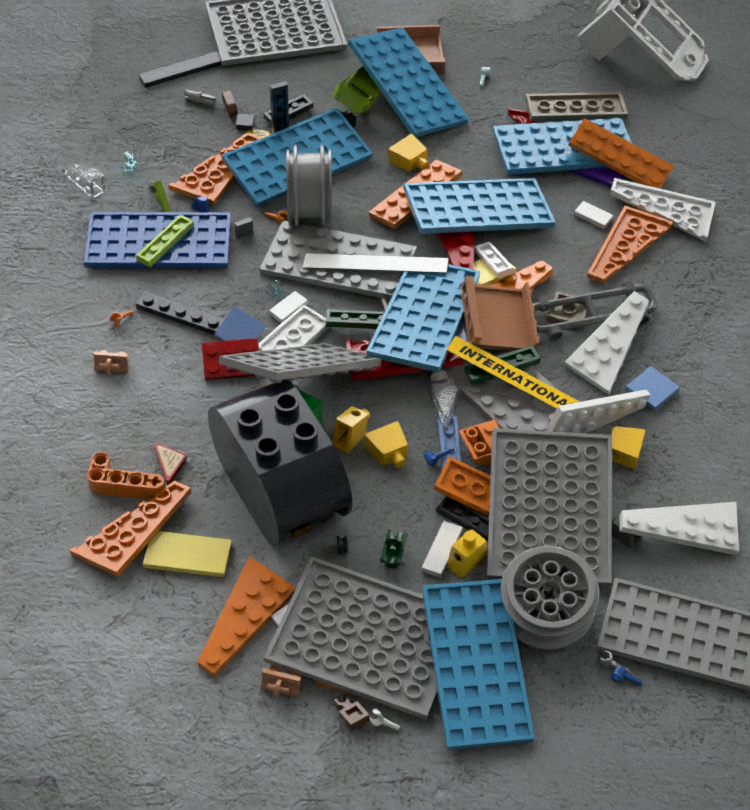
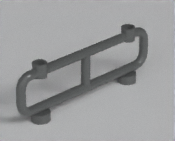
(555, 332)

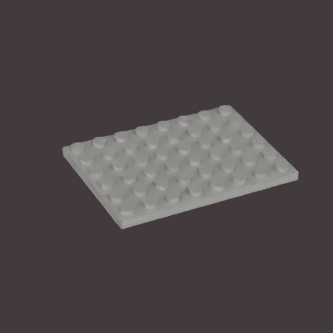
(273, 29)
(550, 493)
(358, 638)

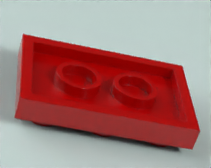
(213, 350)

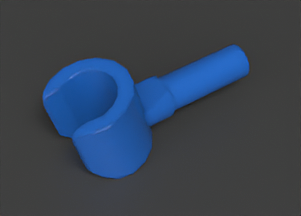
(433, 459)
(620, 673)

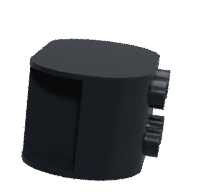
(279, 459)

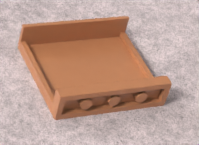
(427, 41)
(499, 316)

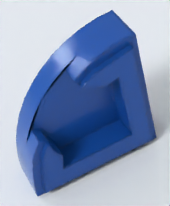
(201, 204)

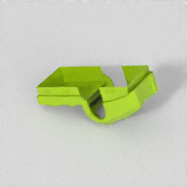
(358, 92)

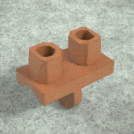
(111, 362)
(280, 682)

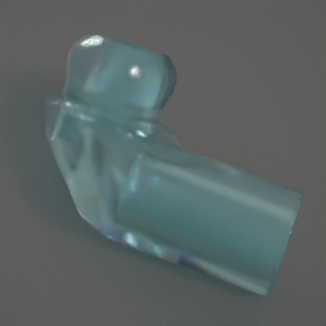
(130, 165)

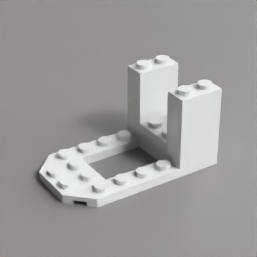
(622, 18)

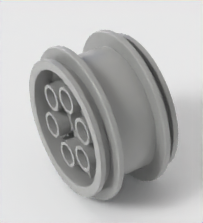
(309, 185)
(550, 567)

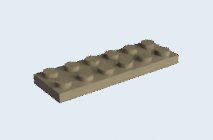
(575, 106)

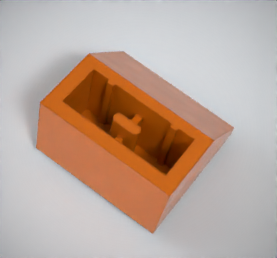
(479, 441)

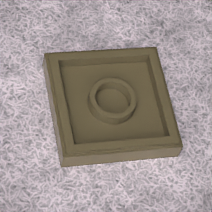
(567, 312)

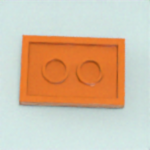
(465, 485)

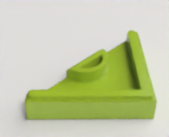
(160, 195)

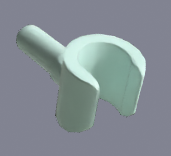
(485, 72)

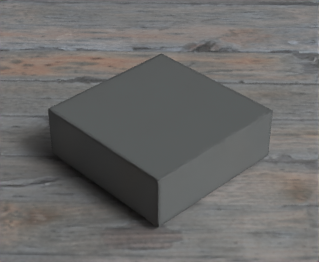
(243, 227)

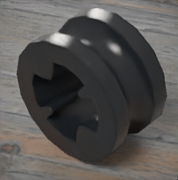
(342, 544)

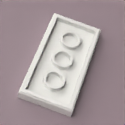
(297, 330)

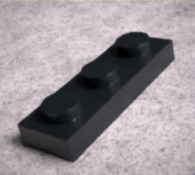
(296, 106)

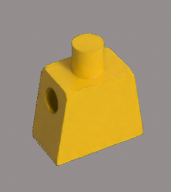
(408, 154)
(350, 428)
(388, 445)
(626, 445)
(467, 553)

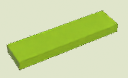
(165, 240)

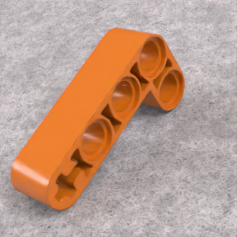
(121, 482)

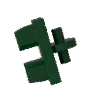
(393, 549)

